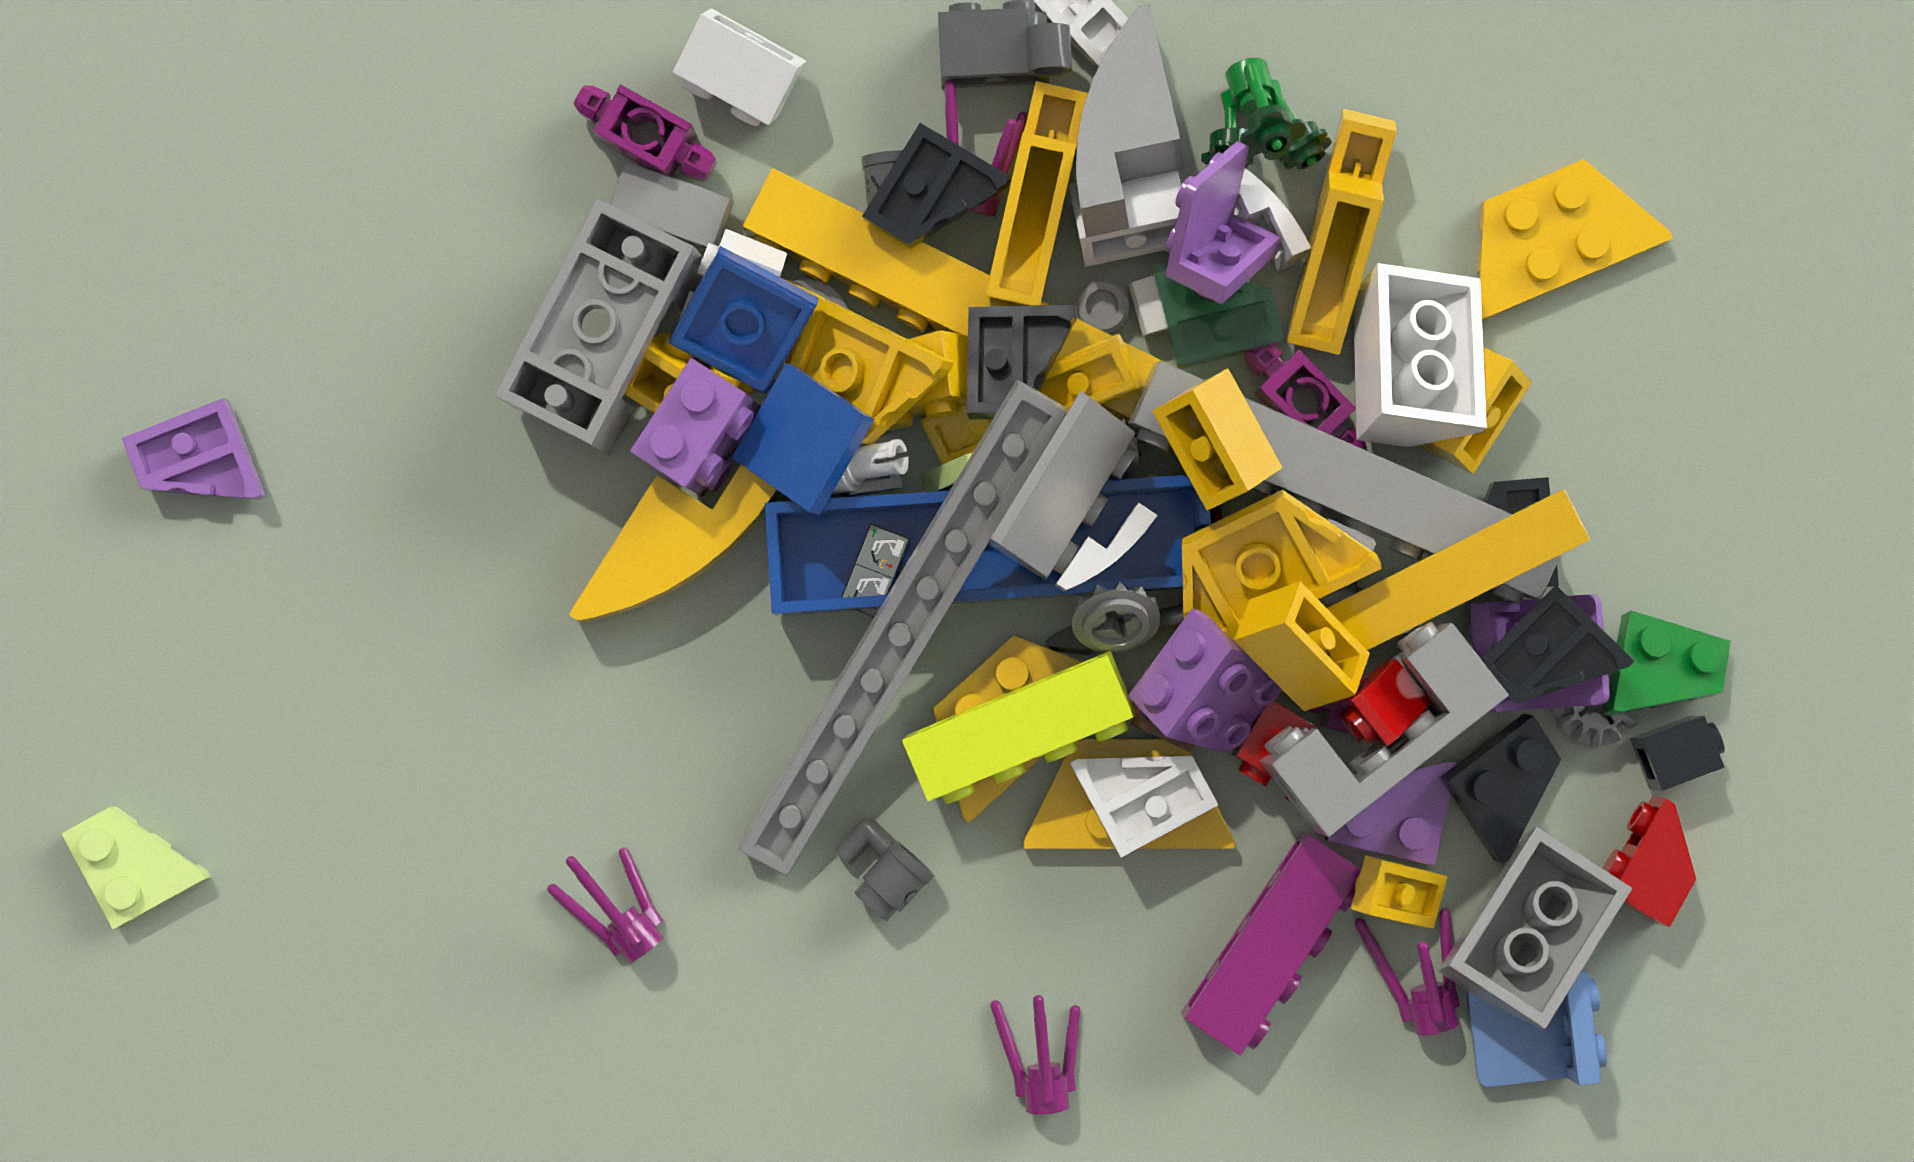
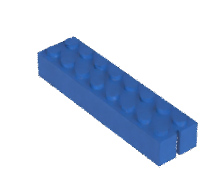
(815, 553)

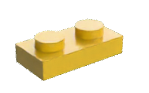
(1398, 892)

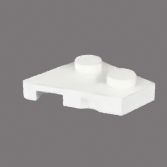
(1143, 796)

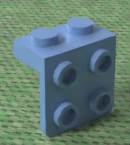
(1518, 1052)

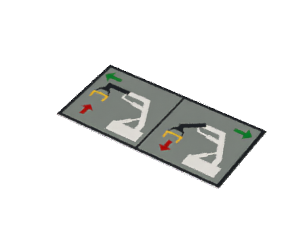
(875, 565)

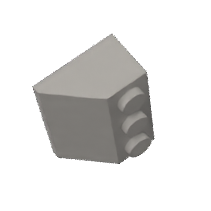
(1064, 488)
(1535, 929)

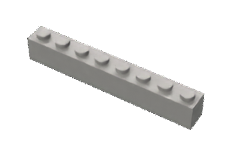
(1352, 484)

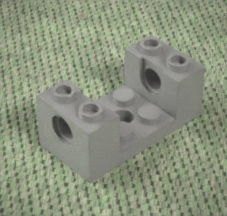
(579, 379)
(1460, 695)

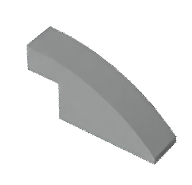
(1125, 125)

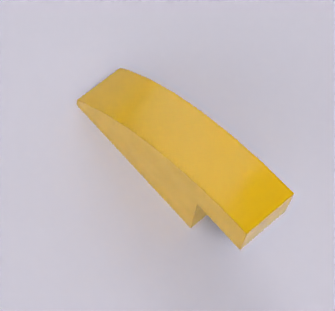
(1036, 194)
(1342, 231)
(671, 544)

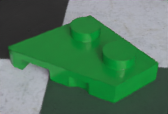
(1668, 666)

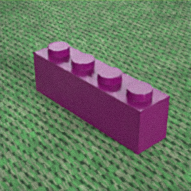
(1272, 944)

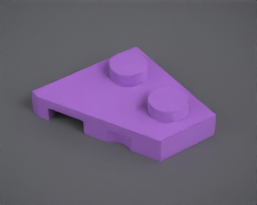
(195, 455)
(1405, 819)

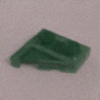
(1211, 331)

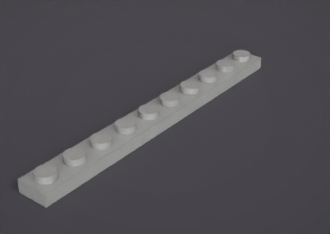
(903, 626)

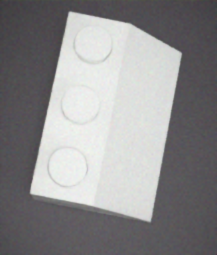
(1418, 357)

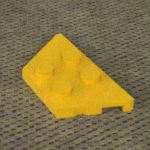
(1557, 234)
(865, 363)
(1263, 551)
(1009, 668)
(1071, 822)

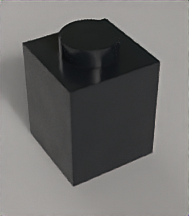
(1679, 752)

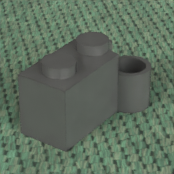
(1001, 45)

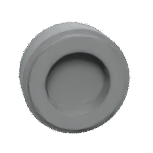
(1102, 305)

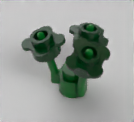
(1270, 127)

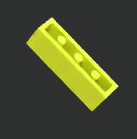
(1019, 727)

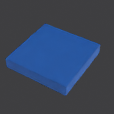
(743, 320)
(803, 438)

